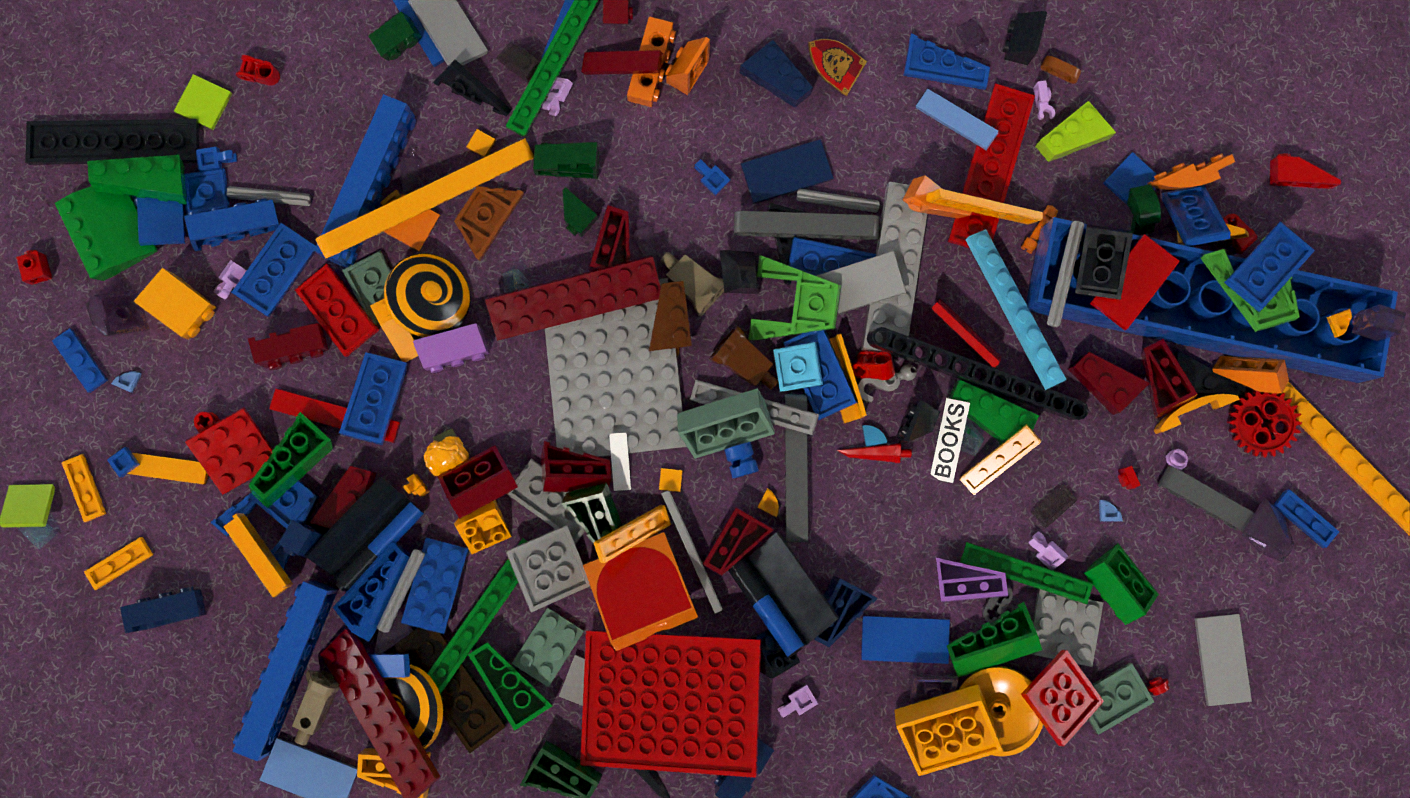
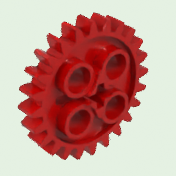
(1247, 432)

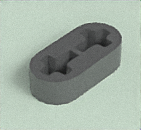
(1001, 608)

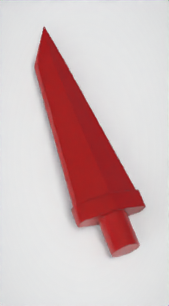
(887, 453)

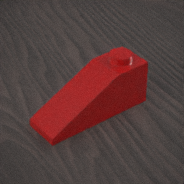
(1297, 172)

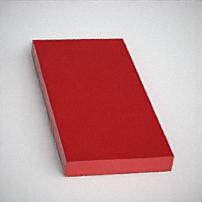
(1145, 273)
(336, 310)
(966, 333)

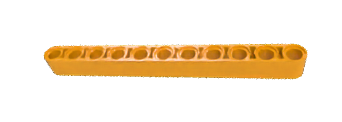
(424, 198)

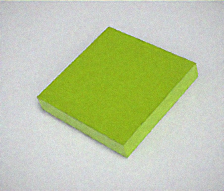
(203, 102)
(27, 505)

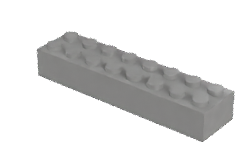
(903, 233)

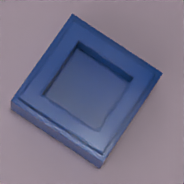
(123, 462)

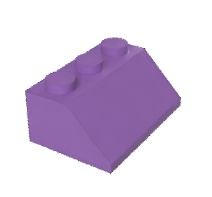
(451, 348)

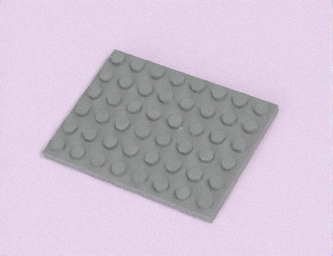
(612, 383)

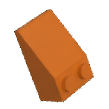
(689, 65)

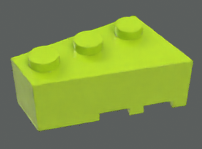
(1075, 133)

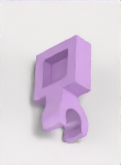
(558, 93)
(1042, 97)
(231, 276)
(1048, 554)
(800, 700)

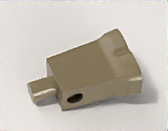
(700, 286)
(315, 704)

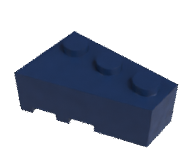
(777, 74)
(300, 537)
(848, 603)
(163, 610)
(737, 786)

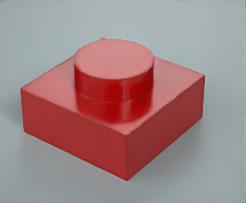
(1128, 477)

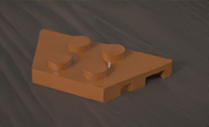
(485, 216)

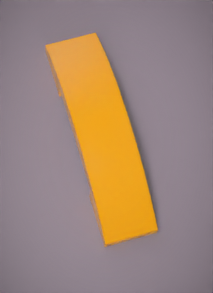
(1171, 419)

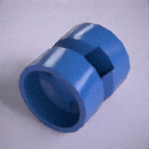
(741, 460)

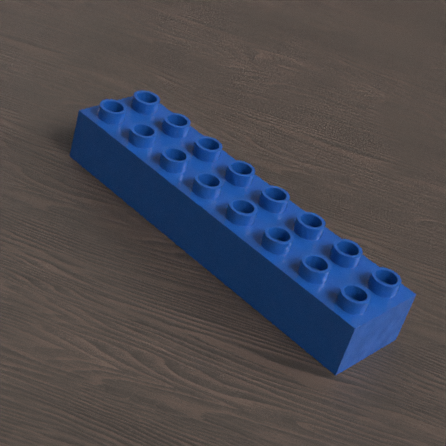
(1199, 313)

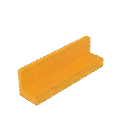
(857, 410)
(258, 555)

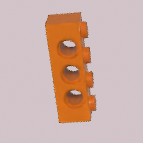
(655, 30)

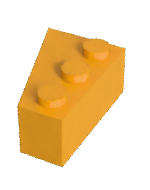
(373, 770)

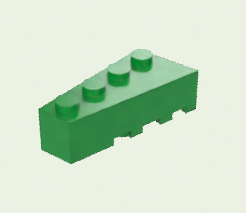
(143, 177)
(993, 413)
(290, 460)
(995, 643)
(512, 692)

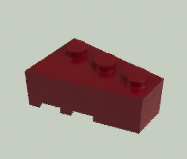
(1107, 382)
(1168, 382)
(571, 471)
(736, 540)

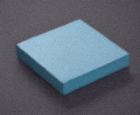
(798, 367)

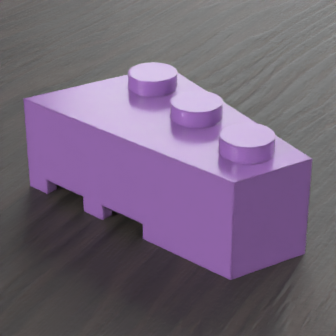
(969, 582)

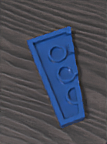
(941, 65)

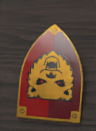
(836, 63)

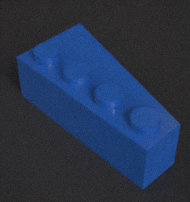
(231, 223)
(368, 597)

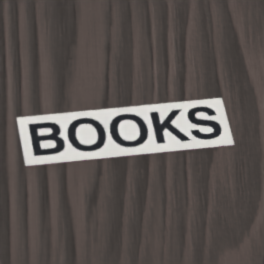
(950, 439)

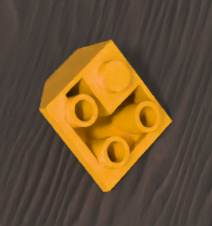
(483, 527)

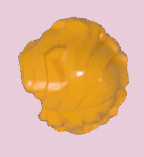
(445, 455)

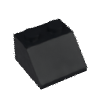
(1024, 37)

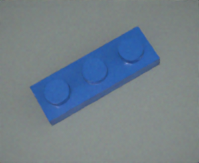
(79, 360)
(1305, 518)

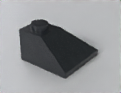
(739, 272)

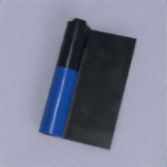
(364, 533)
(783, 595)

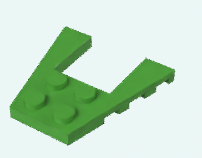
(814, 302)
(1279, 310)

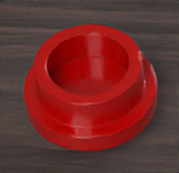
(1158, 686)

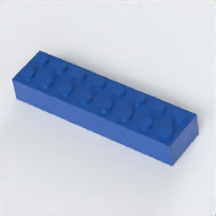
(370, 170)
(284, 670)

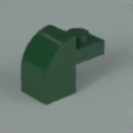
(1145, 209)

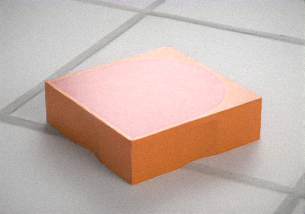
(640, 592)

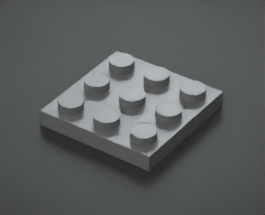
(548, 568)
(1067, 626)

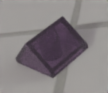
(930, 685)

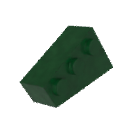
(567, 160)
(593, 510)
(561, 773)

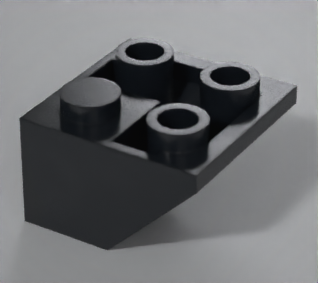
(920, 421)
(772, 656)

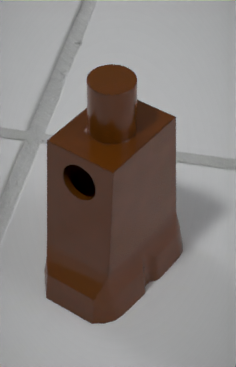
(743, 359)

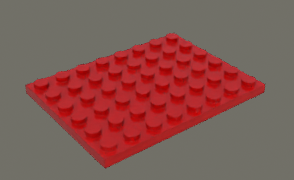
(672, 704)

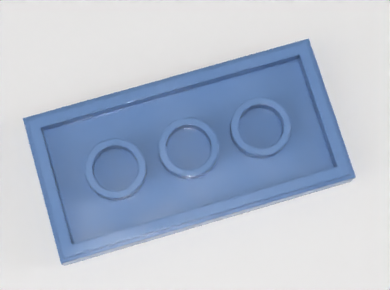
(307, 772)

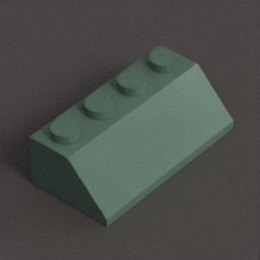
(725, 423)

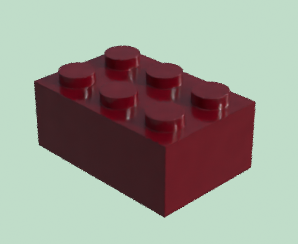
(477, 482)

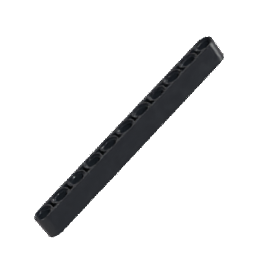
(988, 374)

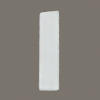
(620, 461)

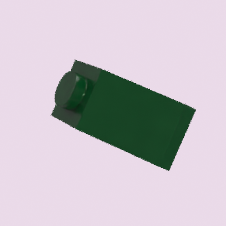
(577, 214)

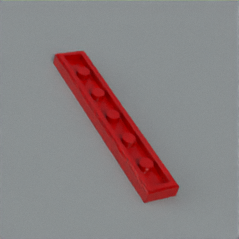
(318, 411)

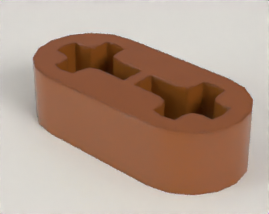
(1061, 69)

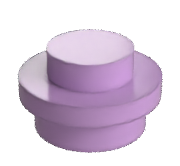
(1177, 459)

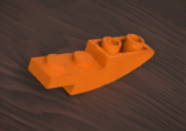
(1192, 175)

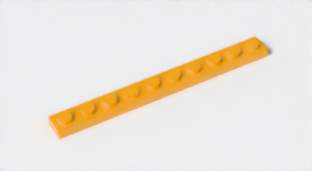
(1350, 460)

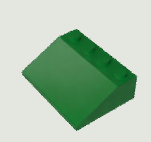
(103, 231)

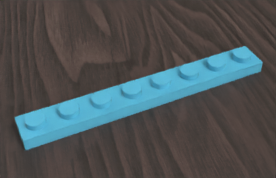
(1015, 309)

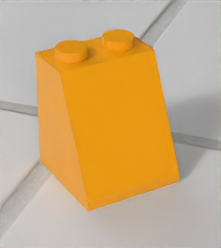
(175, 304)

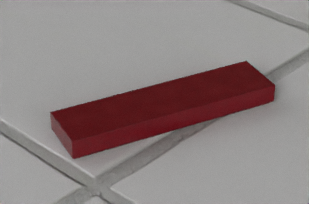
(622, 62)

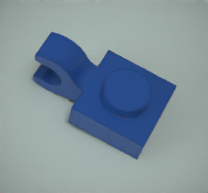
(212, 158)
(713, 178)

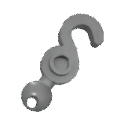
(887, 385)

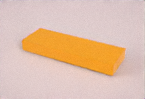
(83, 488)
(118, 563)

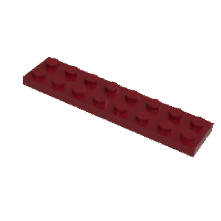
(574, 298)
(380, 715)

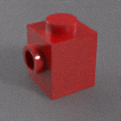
(34, 267)

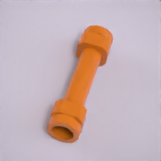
(1031, 242)

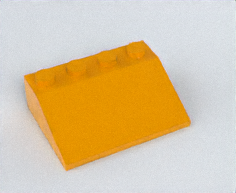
(947, 730)

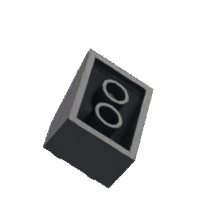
(1104, 261)

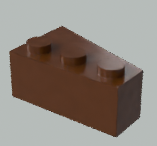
(671, 319)

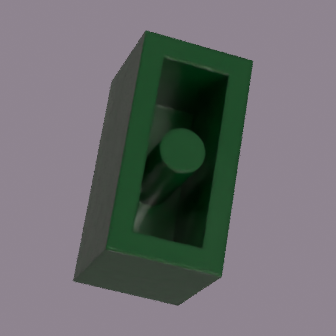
(395, 36)

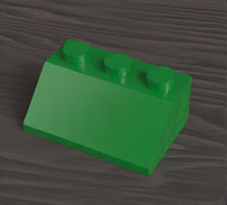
(1121, 585)

